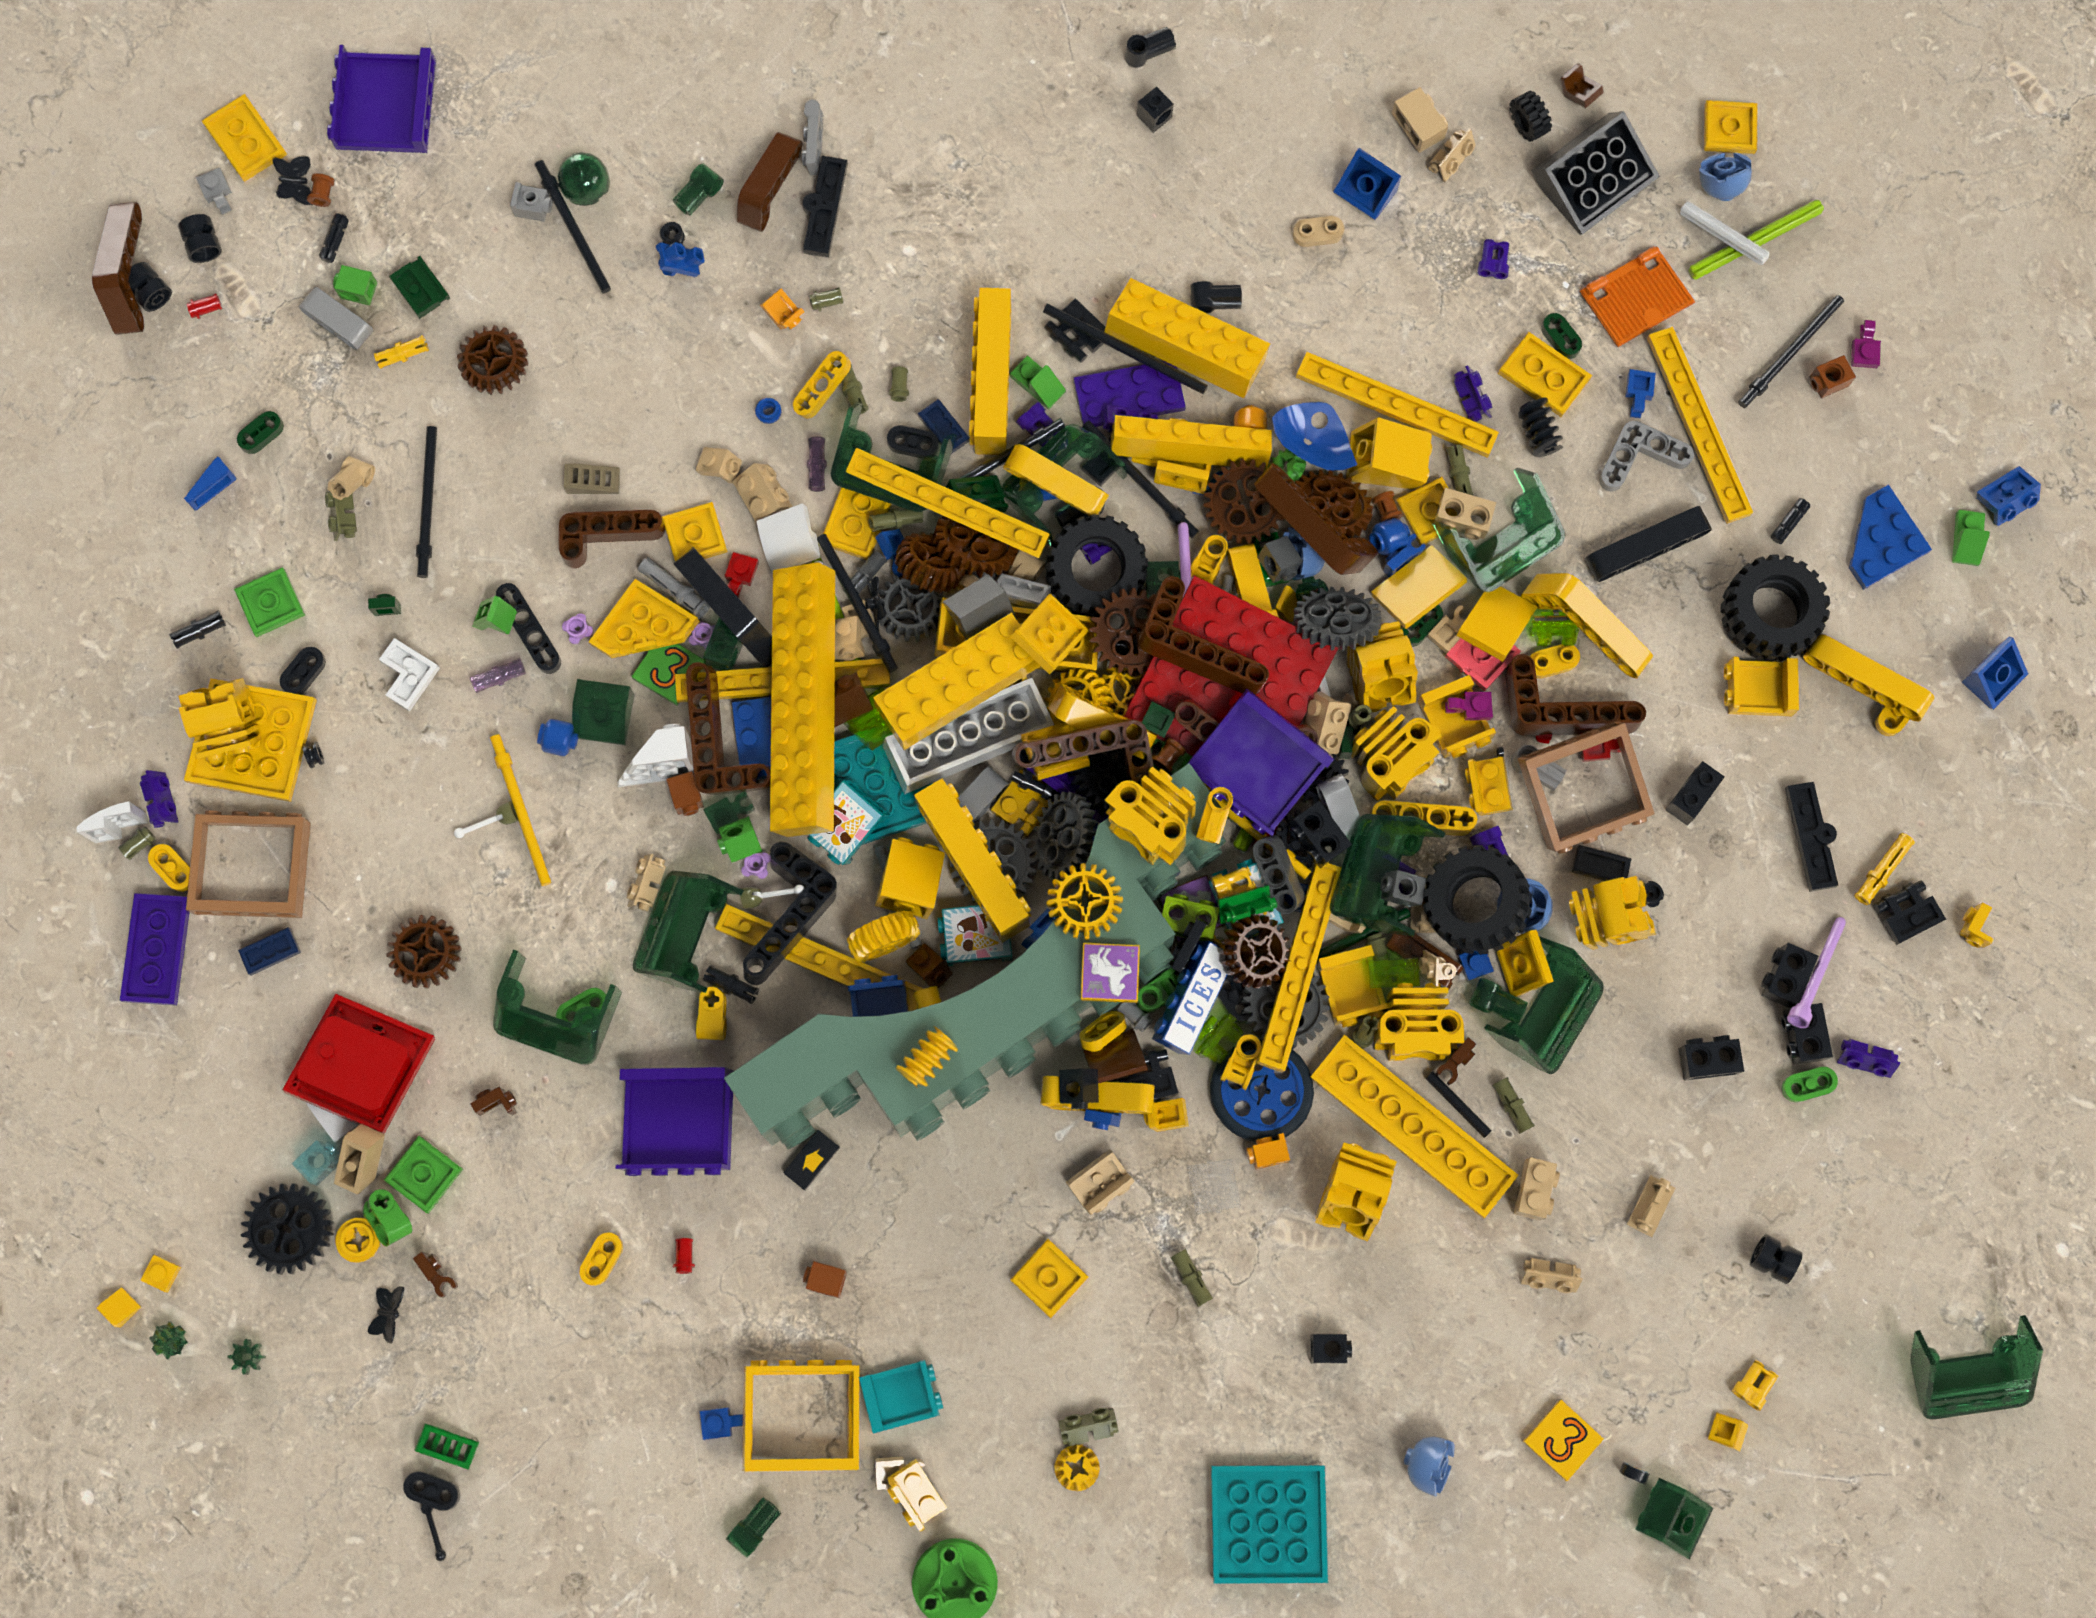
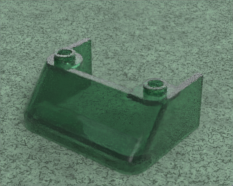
(1068, 442)
(931, 467)
(1516, 547)
(1375, 850)
(677, 926)
(1556, 1013)
(571, 1041)
(1978, 1381)

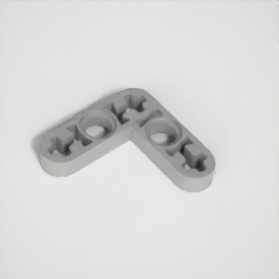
(1642, 444)

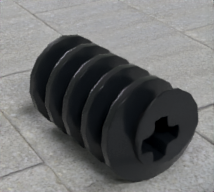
(1539, 427)

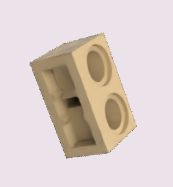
(1466, 506)

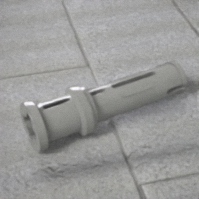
(682, 594)

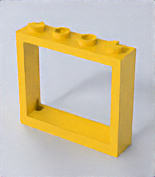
(813, 1367)

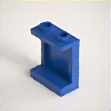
(879, 997)

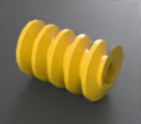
(927, 1058)

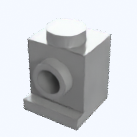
(530, 210)

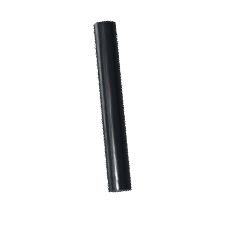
(1458, 1104)

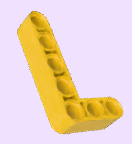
(1591, 617)

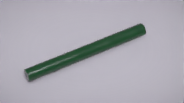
(1354, 938)

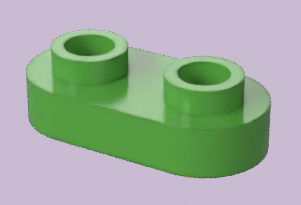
(579, 1001)
(1808, 1084)

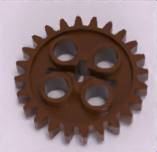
(1339, 500)
(1224, 510)
(985, 553)
(1107, 637)

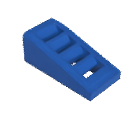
(210, 484)

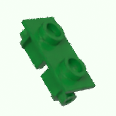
(1246, 903)

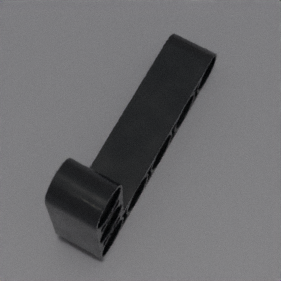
(726, 605)
(793, 915)

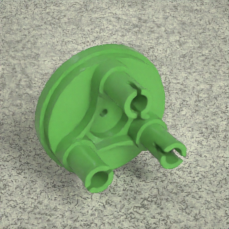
(954, 1580)

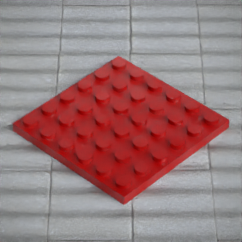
(1234, 624)

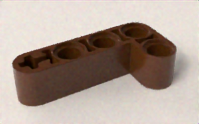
(766, 180)
(610, 533)

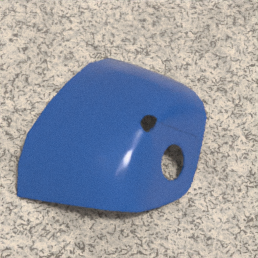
(1329, 444)

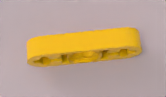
(820, 373)

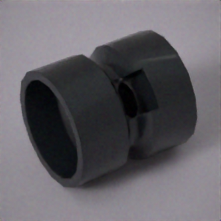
(199, 238)
(148, 288)
(1782, 1266)

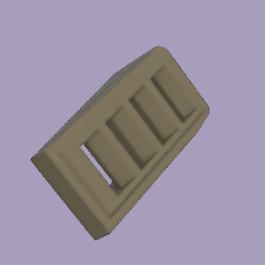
(591, 470)

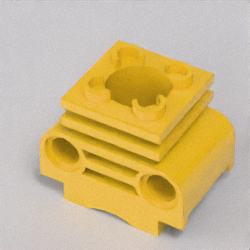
(1384, 669)
(221, 718)
(1394, 753)
(1156, 812)
(1612, 913)
(1417, 1022)
(1356, 1191)

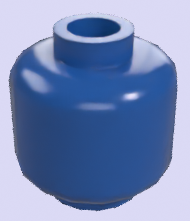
(1389, 536)
(557, 737)

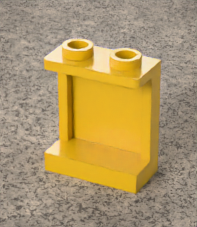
(1183, 474)
(1762, 687)
(1455, 732)
(1349, 987)

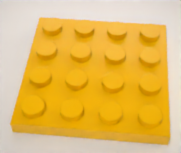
(275, 761)

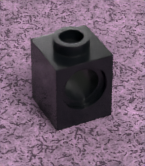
(1155, 109)
(1071, 1080)
(1318, 1353)

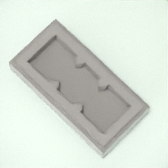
(1023, 591)

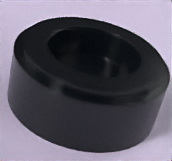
(1634, 1473)

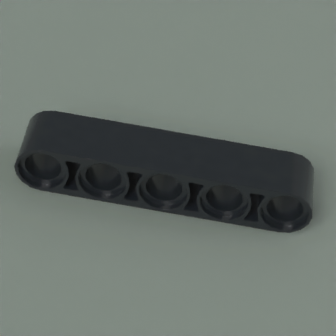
(1648, 544)

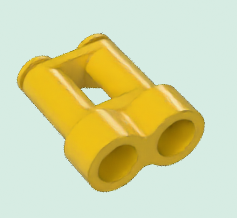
(1222, 882)
(1751, 1395)

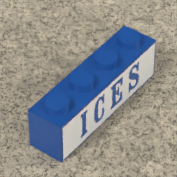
(1192, 999)

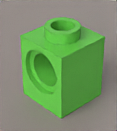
(355, 285)
(739, 840)

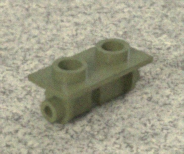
(339, 521)
(1100, 1421)

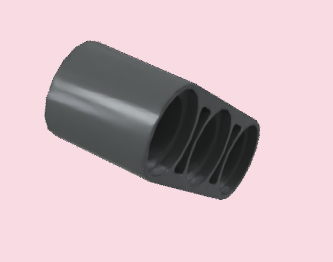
(1281, 861)

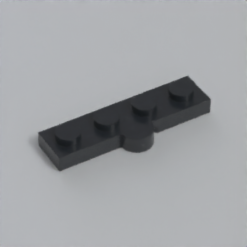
(824, 206)
(1812, 836)

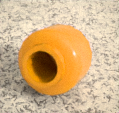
(1250, 417)

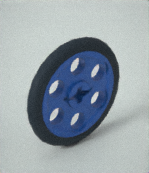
(1251, 1126)

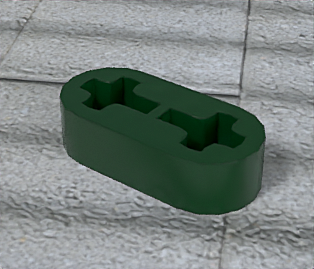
(1564, 334)
(260, 432)
(1426, 627)

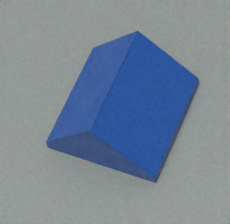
(1368, 184)
(1997, 674)

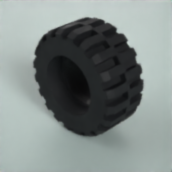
(1090, 531)
(1795, 582)
(1457, 871)

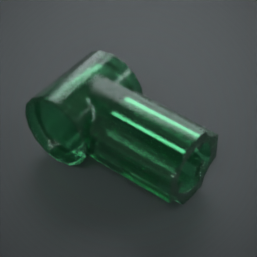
(702, 183)
(1491, 998)
(750, 1532)

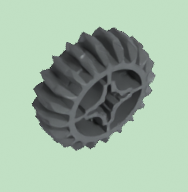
(920, 600)

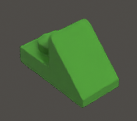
(1038, 382)
(1969, 538)
(495, 614)

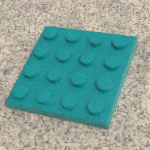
(876, 777)
(1269, 1524)

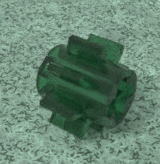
(1310, 584)
(168, 1340)
(246, 1364)

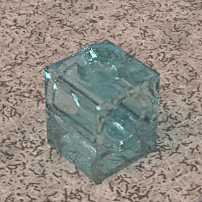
(305, 1162)

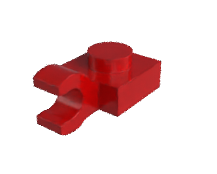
(740, 571)
(1601, 751)

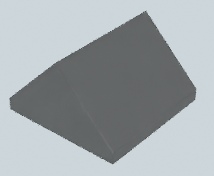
(978, 606)

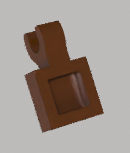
(1461, 1055)
(430, 1268)

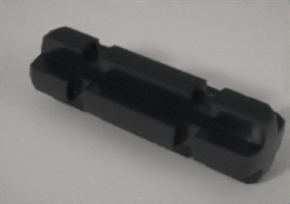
(333, 238)
(1790, 521)

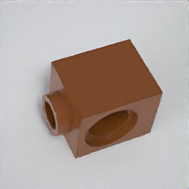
(1839, 369)
(685, 794)
(825, 1279)

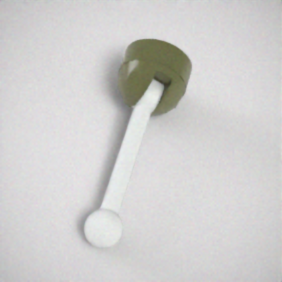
(504, 814)
(753, 896)

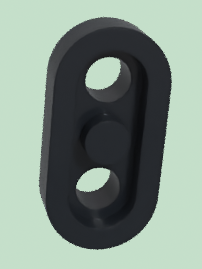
(914, 439)
(300, 670)
(1233, 997)
(432, 1491)

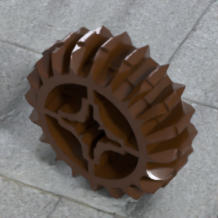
(474, 355)
(923, 565)
(426, 940)
(1269, 951)

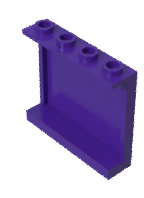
(382, 101)
(1259, 761)
(676, 1121)

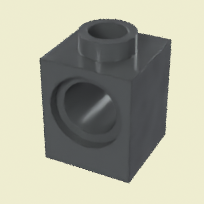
(1280, 559)
(1412, 888)

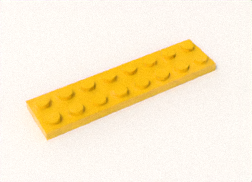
(1414, 1126)

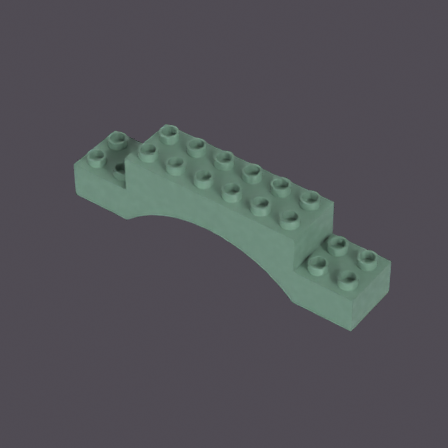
(989, 1024)

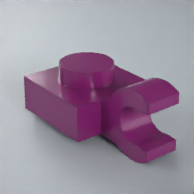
(1866, 350)
(1473, 705)

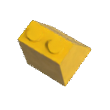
(1390, 454)
(910, 878)

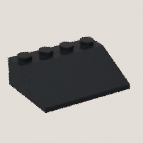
(1596, 171)

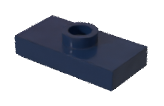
(942, 423)
(269, 951)

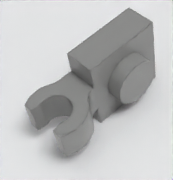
(215, 189)

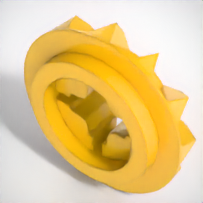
(347, 1233)
(1090, 1464)

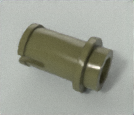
(826, 299)
(899, 384)
(137, 843)
(1378, 946)
(1364, 1034)

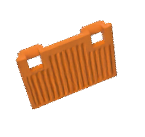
(1637, 297)

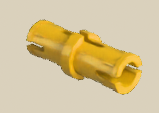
(401, 352)

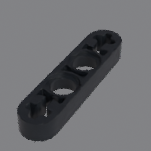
(530, 627)

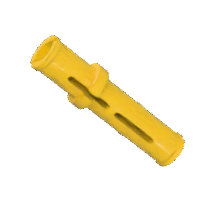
(1878, 877)

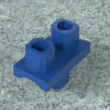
(679, 260)

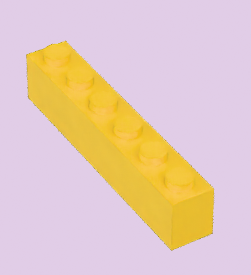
(1189, 441)

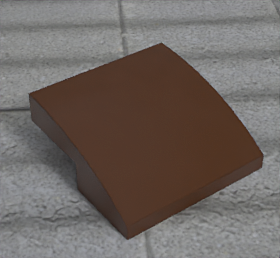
(1117, 1058)

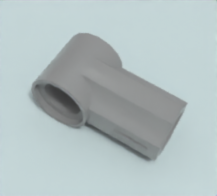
(1549, 774)

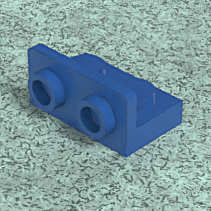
(2010, 495)

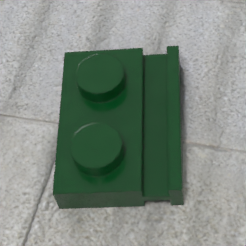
(419, 287)
(981, 489)

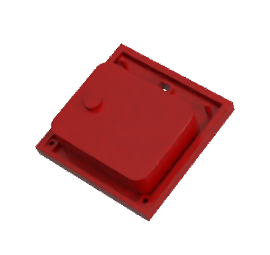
(356, 1068)

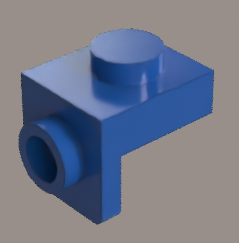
(1102, 1120)

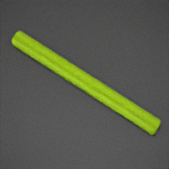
(1759, 237)

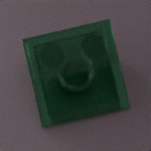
(602, 711)
(1674, 1518)

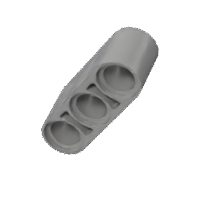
(336, 318)
(983, 793)
(1339, 803)

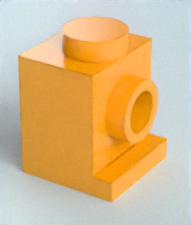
(1268, 1152)

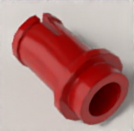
(204, 306)
(684, 1256)

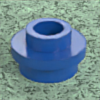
(768, 403)

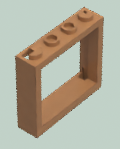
(1571, 746)
(289, 909)

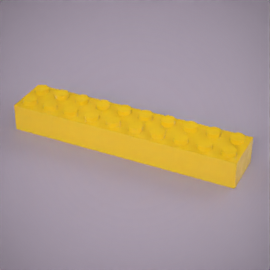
(802, 700)

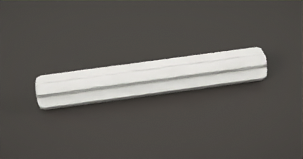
(1724, 233)

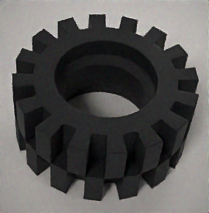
(1530, 116)

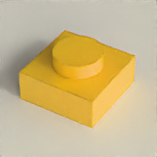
(160, 1273)

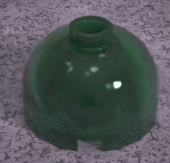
(583, 178)

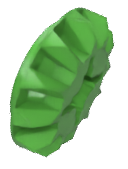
(1295, 464)

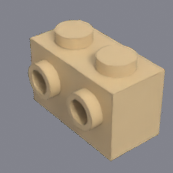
(1420, 119)
(359, 1158)
(1535, 1189)

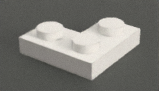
(414, 673)

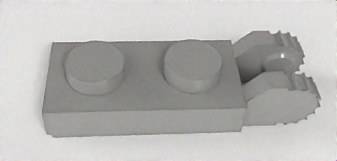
(813, 136)

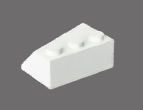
(662, 757)

